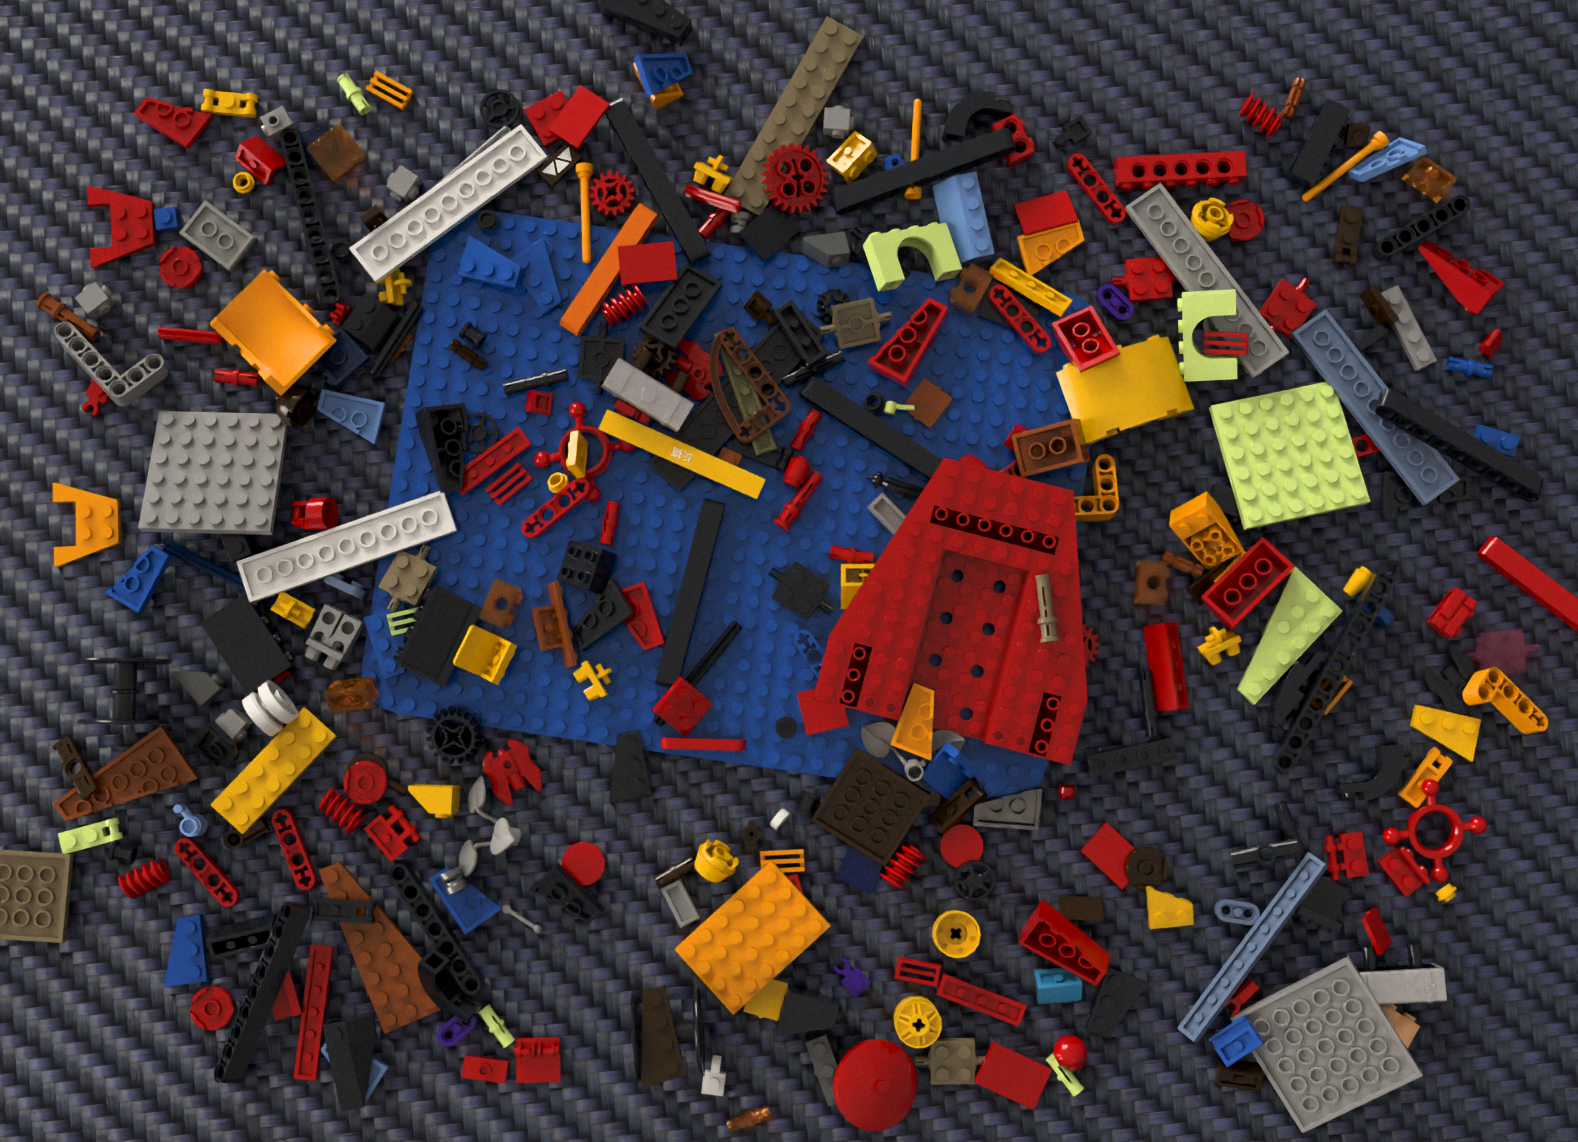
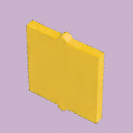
(768, 1000)

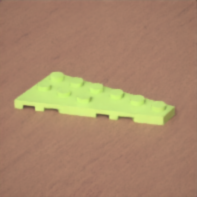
(1292, 627)

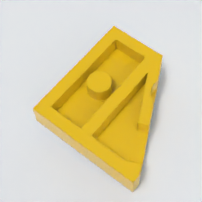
(1167, 910)

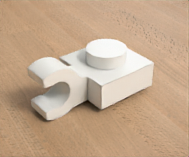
(714, 1079)

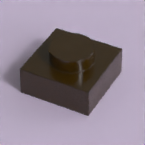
(1357, 134)

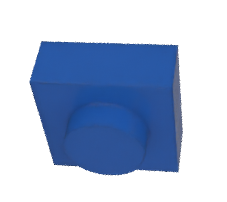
(166, 219)

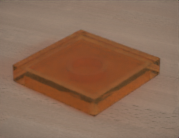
(336, 152)

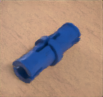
(1469, 367)

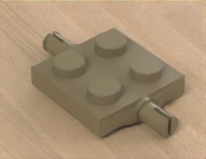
(855, 323)
(408, 578)
(951, 1061)

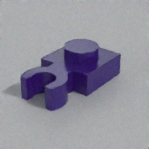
(853, 978)

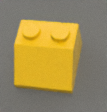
(437, 799)

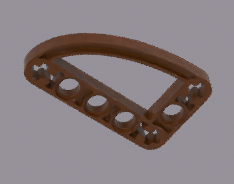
(758, 383)

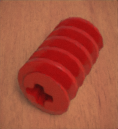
(1261, 115)
(624, 306)
(341, 811)
(903, 866)
(146, 879)

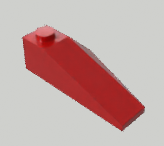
(1470, 287)

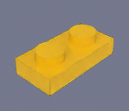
(577, 454)

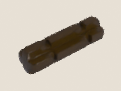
(467, 354)

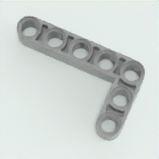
(103, 369)

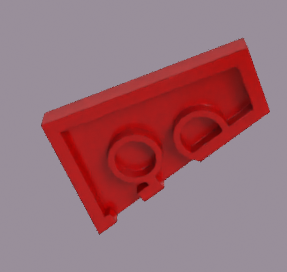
(177, 123)
(644, 623)

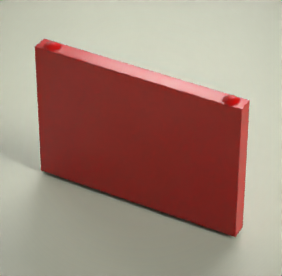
(579, 117)
(1045, 213)
(647, 263)
(1109, 852)

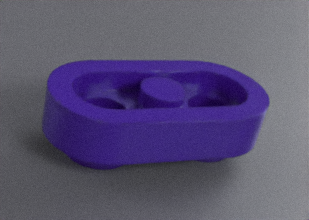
(1116, 301)
(458, 1028)

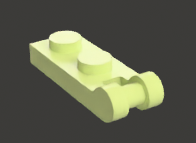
(89, 836)

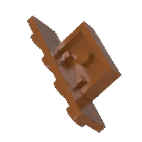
(553, 627)

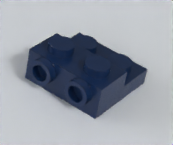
(341, 359)

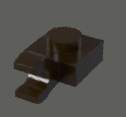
(760, 309)

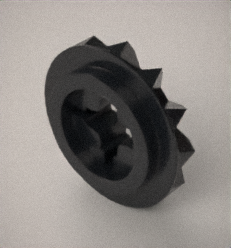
(825, 300)

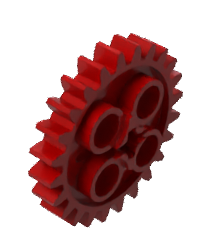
(776, 179)

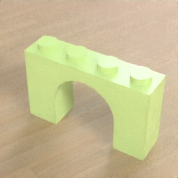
(931, 240)
(1194, 308)

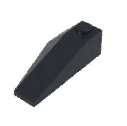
(444, 440)

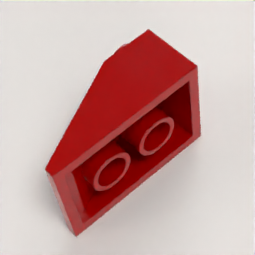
(1084, 339)

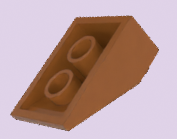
(1050, 447)

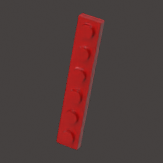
(313, 1012)

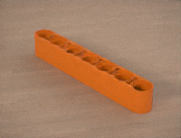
(607, 271)

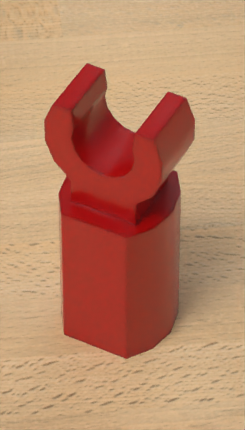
(1242, 995)

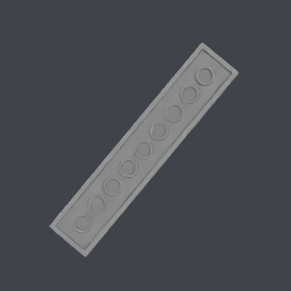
(1201, 270)

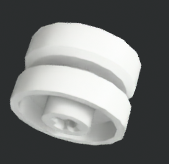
(270, 708)

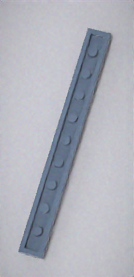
(1252, 947)

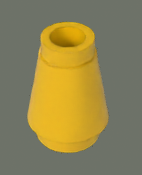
(1357, 581)

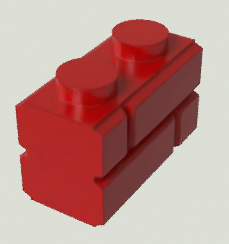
(1452, 613)

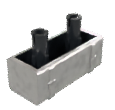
(1403, 983)

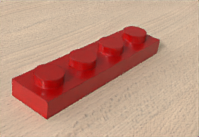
(494, 459)
(981, 999)

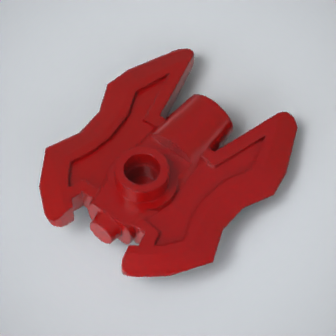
(697, 368)
(509, 769)

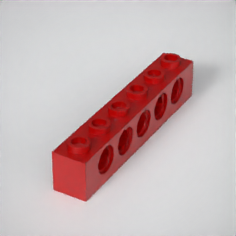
(1232, 161)

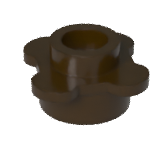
(751, 827)

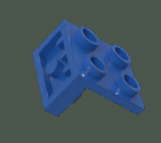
(950, 770)

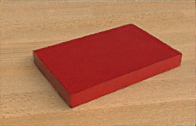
(1013, 1075)

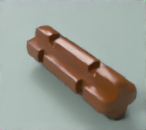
(1293, 98)
(1183, 564)

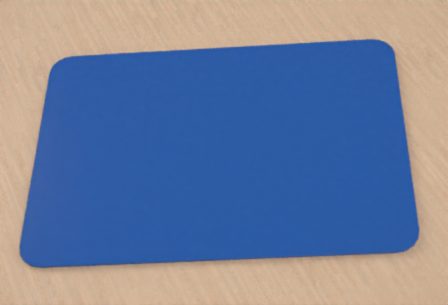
(758, 675)

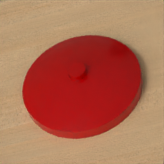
(875, 1085)

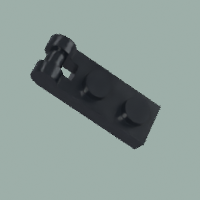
(747, 450)
(343, 910)

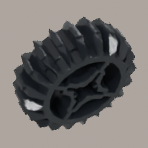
(450, 728)

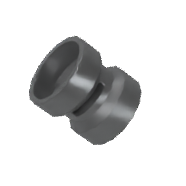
(740, 221)
(456, 885)

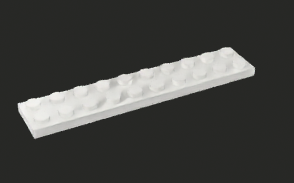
(448, 203)
(346, 546)

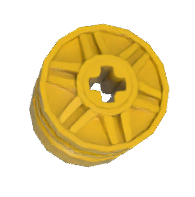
(968, 933)
(908, 1012)

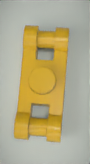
(230, 103)

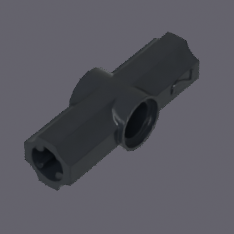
(1280, 851)

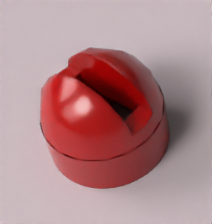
(1066, 790)

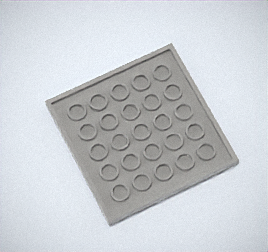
(214, 473)
(1328, 1045)

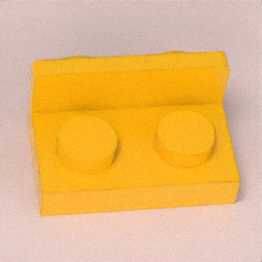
(852, 157)

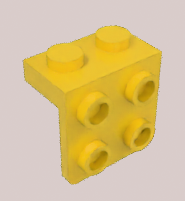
(484, 654)

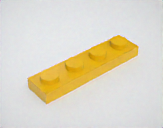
(1030, 287)

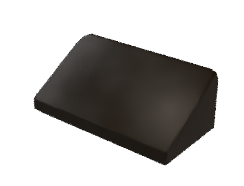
(1201, 585)
(1081, 907)
(1239, 1075)

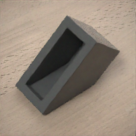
(827, 249)
(201, 685)

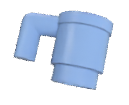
(192, 824)

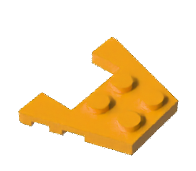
(96, 523)

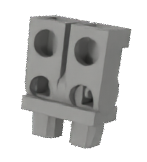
(333, 635)

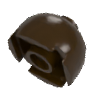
(296, 405)

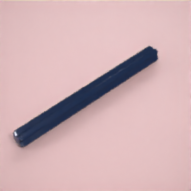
(208, 566)

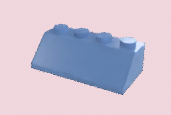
(963, 210)

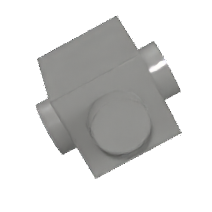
(275, 122)
(837, 122)
(403, 184)
(96, 299)
(234, 724)

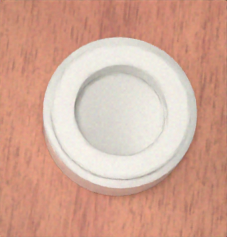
(779, 819)

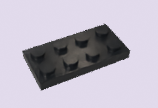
(680, 307)

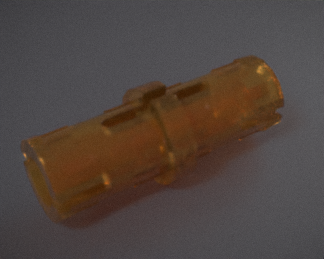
(749, 1119)

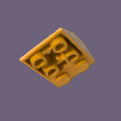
(1205, 530)

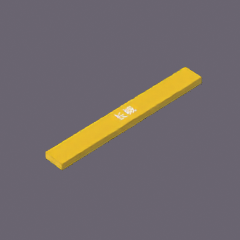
(682, 454)

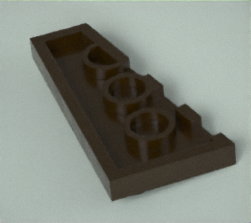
(660, 1043)

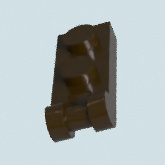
(1347, 235)
(957, 805)

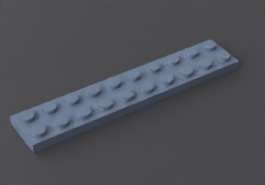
(1359, 391)

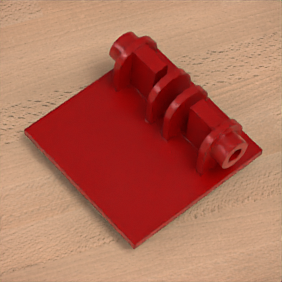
(538, 1060)

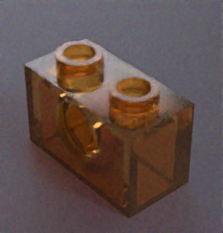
(1429, 178)
(979, 280)
(1143, 593)
(490, 611)
(351, 694)

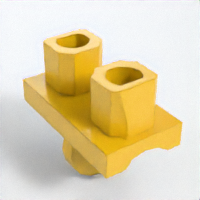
(704, 171)
(395, 288)
(293, 609)
(1217, 642)
(597, 689)

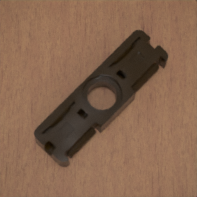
(84, 780)

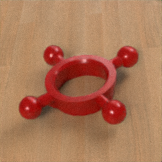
(577, 411)
(1477, 825)

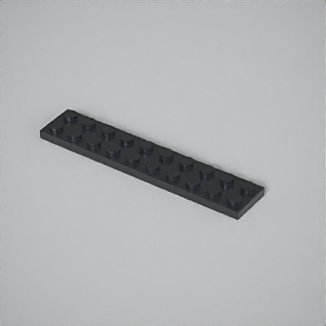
(707, 426)

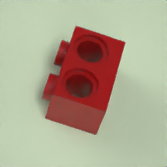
(1019, 137)

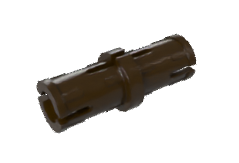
(674, 872)

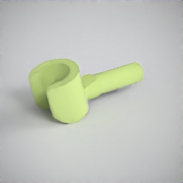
(890, 407)

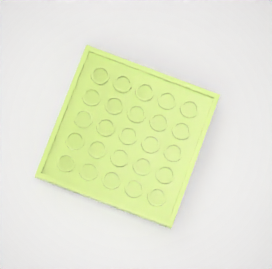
(1288, 455)

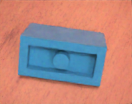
(1057, 986)

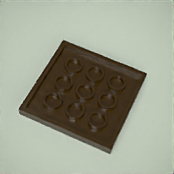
(870, 806)

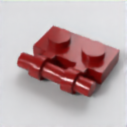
(387, 837)
(1352, 853)

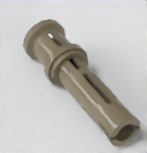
(1042, 581)

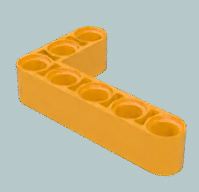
(1101, 496)

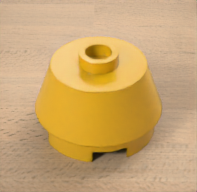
(1211, 219)
(715, 861)

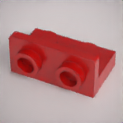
(1403, 870)

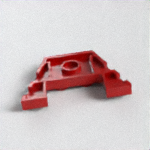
(131, 225)

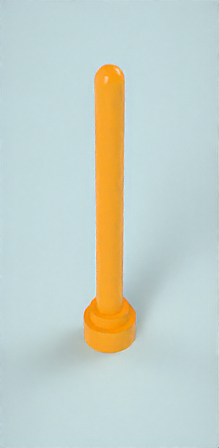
(1377, 142)
(584, 172)
(915, 193)

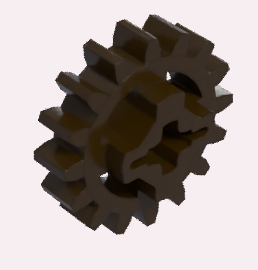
(655, 366)

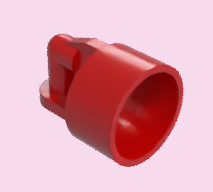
(319, 514)

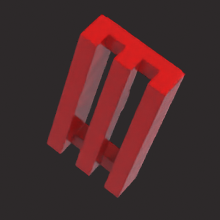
(1207, 342)
(506, 475)
(936, 974)

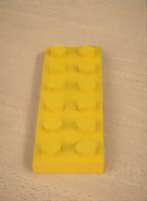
(273, 771)

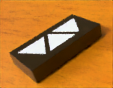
(559, 164)

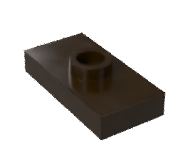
(373, 218)
(1378, 306)

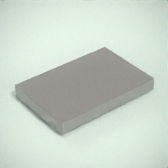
(218, 236)

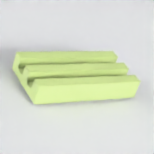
(396, 623)

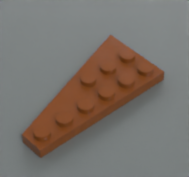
(138, 772)

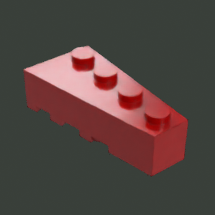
(908, 347)
(1064, 944)

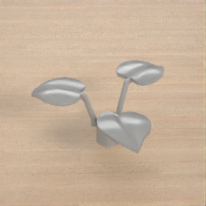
(877, 741)
(503, 834)

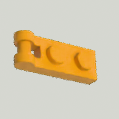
(1411, 791)

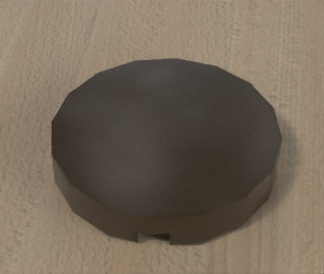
(1146, 867)

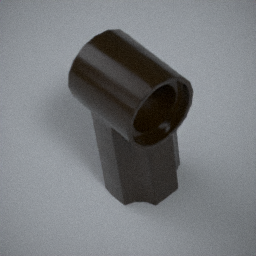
(258, 829)

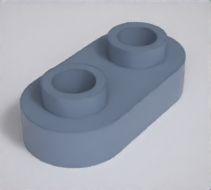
(353, 589)
(1236, 911)

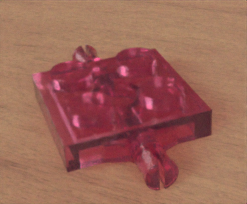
(1502, 650)

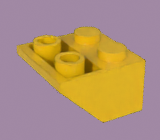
(851, 579)

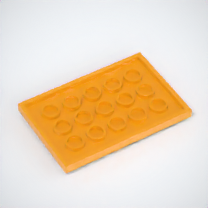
(752, 937)

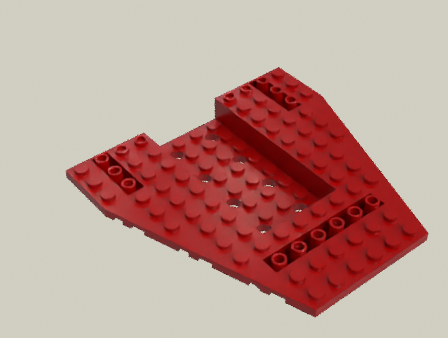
(990, 531)

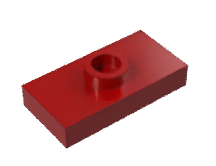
(485, 1068)

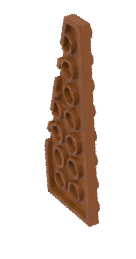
(382, 957)

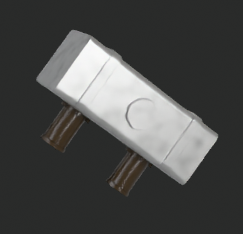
(647, 394)

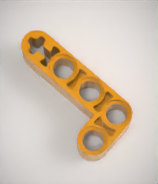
(1495, 687)

